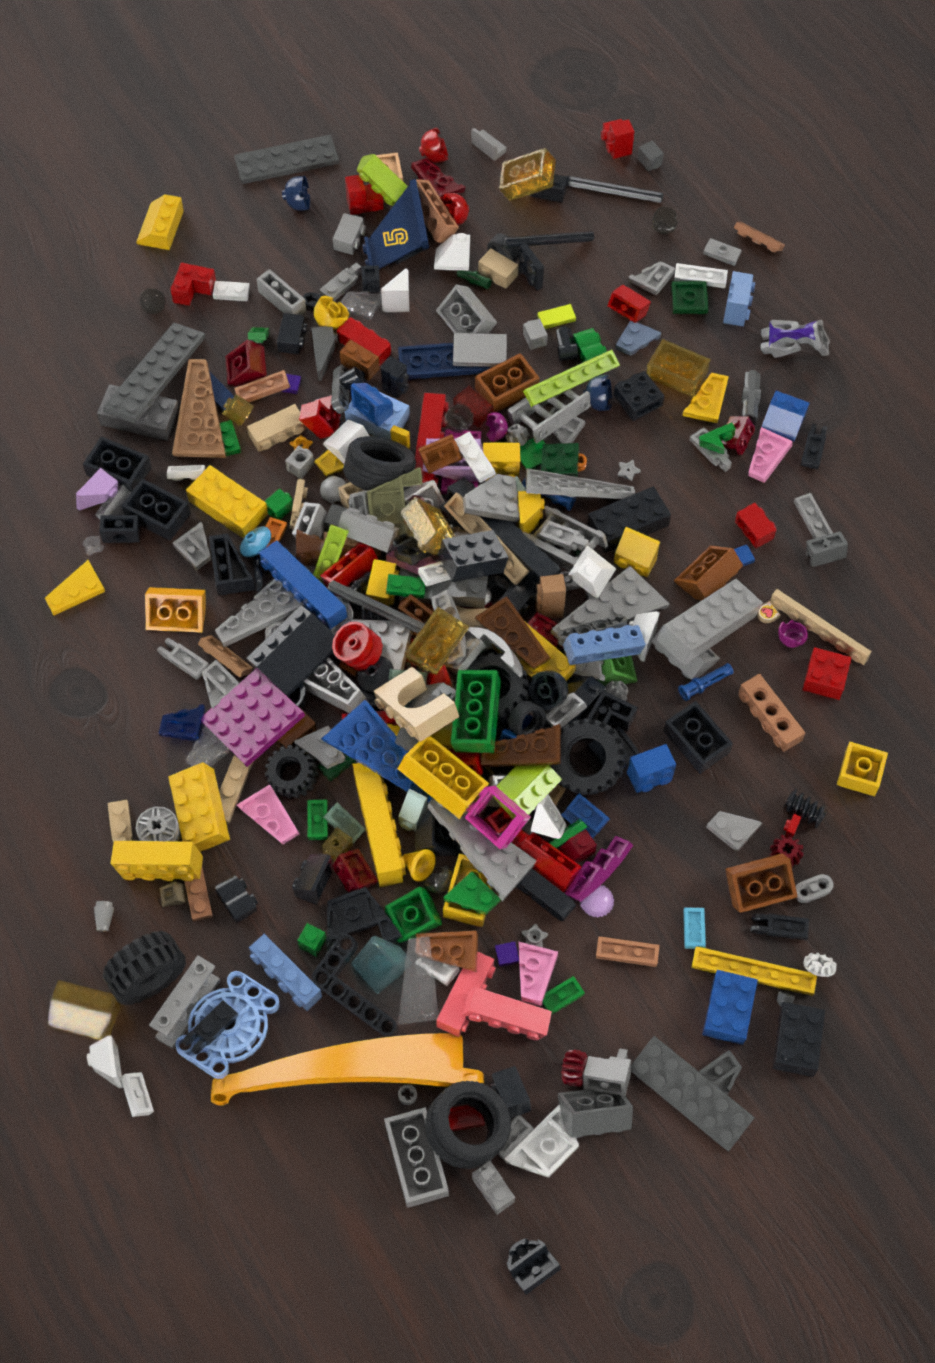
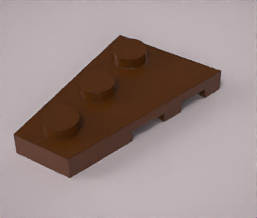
(309, 548)

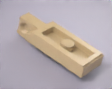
(301, 492)
(120, 821)

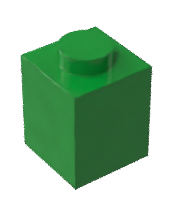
(279, 504)
(311, 939)

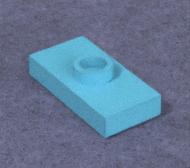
(694, 928)

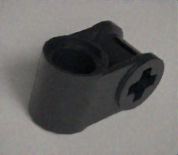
(352, 376)

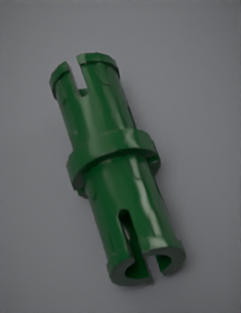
(484, 282)

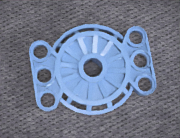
(246, 1027)

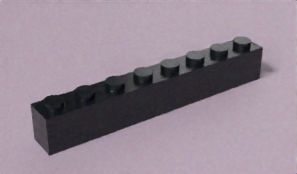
(513, 537)

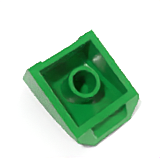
(413, 914)

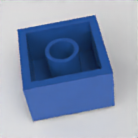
(651, 768)

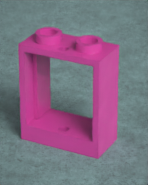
(511, 831)

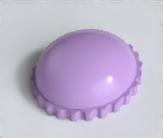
(598, 902)

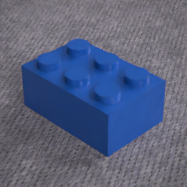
(730, 1007)

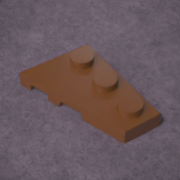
(454, 948)

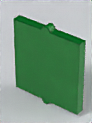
(531, 454)

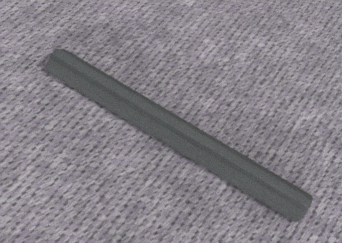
(375, 606)

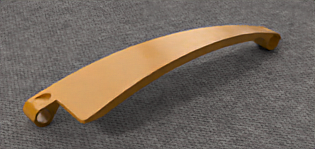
(395, 1059)

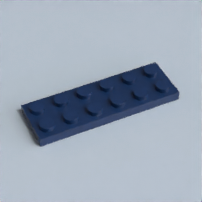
(433, 361)

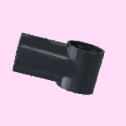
(566, 347)

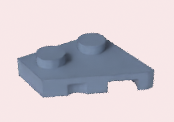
(636, 337)

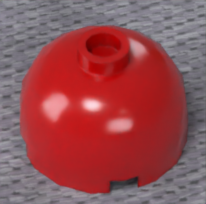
(433, 146)
(456, 206)

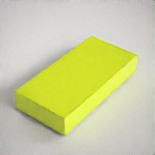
(557, 316)

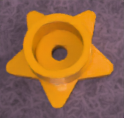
(301, 441)

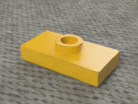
(400, 435)

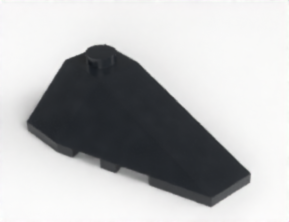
(585, 688)

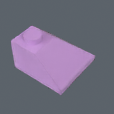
(96, 490)

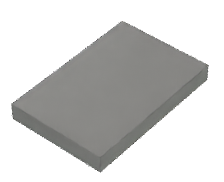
(479, 349)

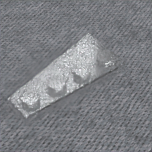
(419, 987)

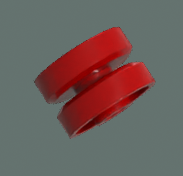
(357, 645)

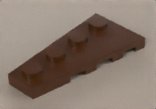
(508, 624)
(531, 749)

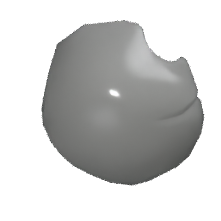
(329, 488)

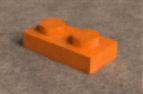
(277, 529)

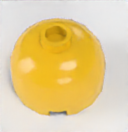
(330, 313)

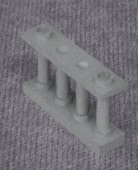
(522, 410)
(562, 557)
(174, 1014)

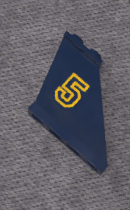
(399, 232)

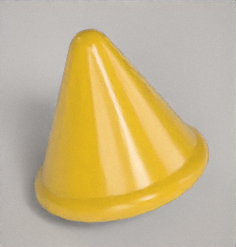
(420, 864)

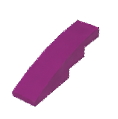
(602, 866)

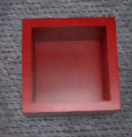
(826, 673)

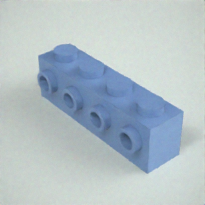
(604, 644)
(285, 972)

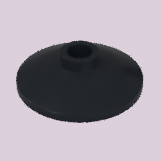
(371, 682)

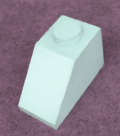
(413, 810)

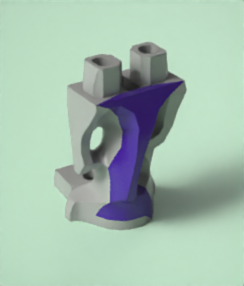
(782, 339)

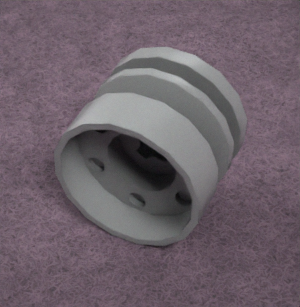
(158, 818)

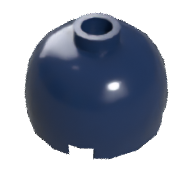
(296, 193)
(600, 392)

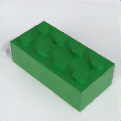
(477, 710)

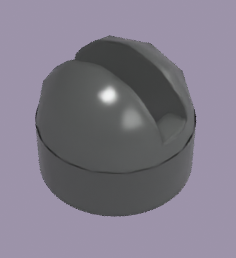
(784, 997)

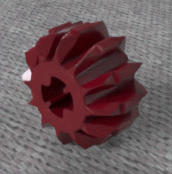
(789, 845)
(573, 1067)

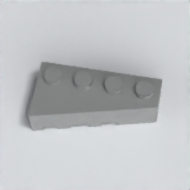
(334, 687)

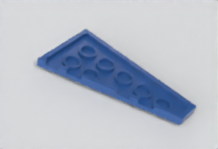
(372, 744)

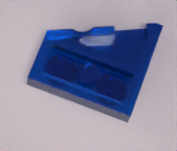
(183, 724)

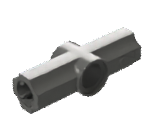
(751, 395)

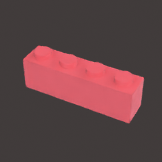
(507, 1013)
(451, 1016)

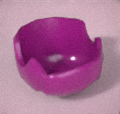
(498, 426)
(792, 634)

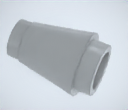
(103, 915)

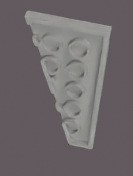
(557, 484)
(624, 596)
(268, 607)
(393, 636)
(501, 867)

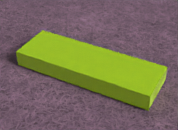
(331, 550)

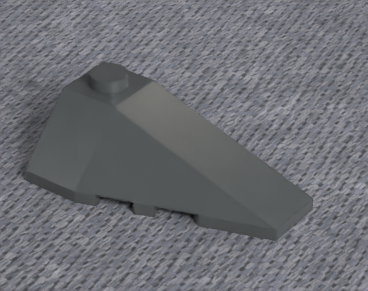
(464, 593)
(433, 691)

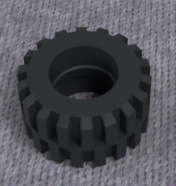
(301, 782)

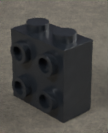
(638, 395)

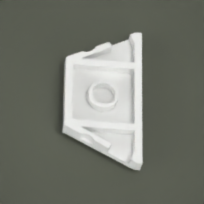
(544, 1147)

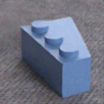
(739, 299)

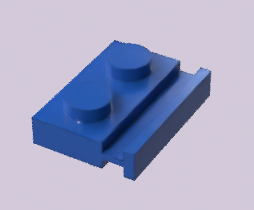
(583, 809)

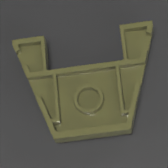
(389, 499)

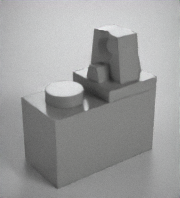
(608, 1074)
(493, 1187)

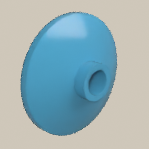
(255, 541)

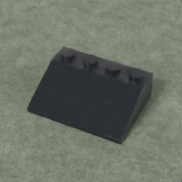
(293, 650)

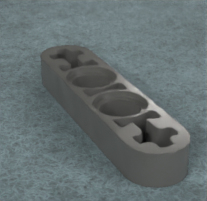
(340, 394)
(615, 621)

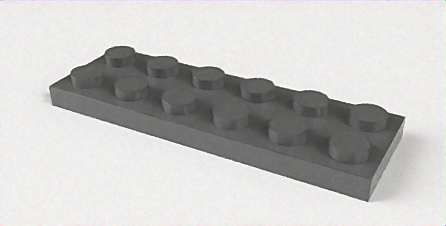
(286, 159)
(691, 1093)

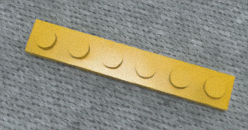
(765, 972)

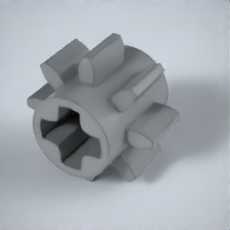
(517, 434)
(617, 689)

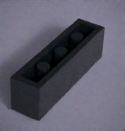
(522, 595)

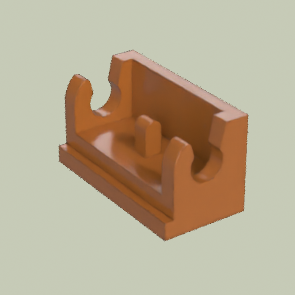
(440, 453)

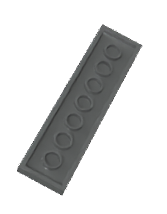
(154, 373)

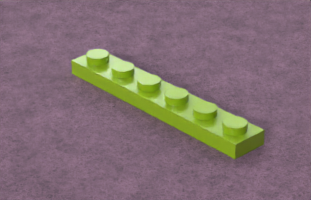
(571, 378)

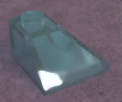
(380, 963)

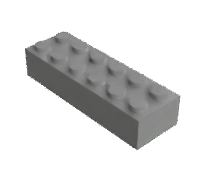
(709, 621)

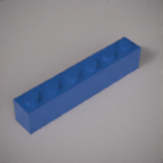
(303, 585)

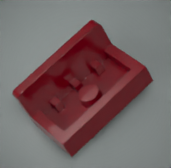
(743, 431)

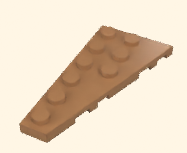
(198, 421)

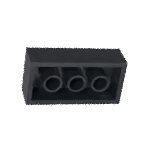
(640, 512)

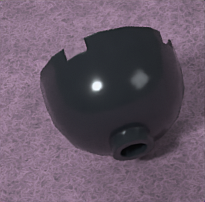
(548, 689)

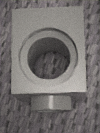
(535, 334)
(299, 468)

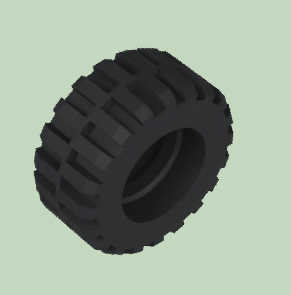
(519, 685)
(614, 761)
(144, 968)

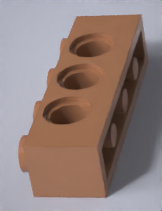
(435, 213)
(770, 702)

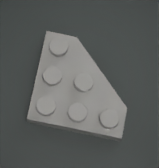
(494, 499)

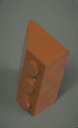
(709, 572)

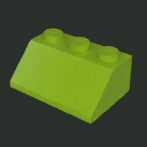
(381, 178)
(527, 786)

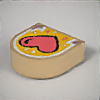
(768, 613)

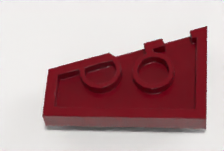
(441, 183)

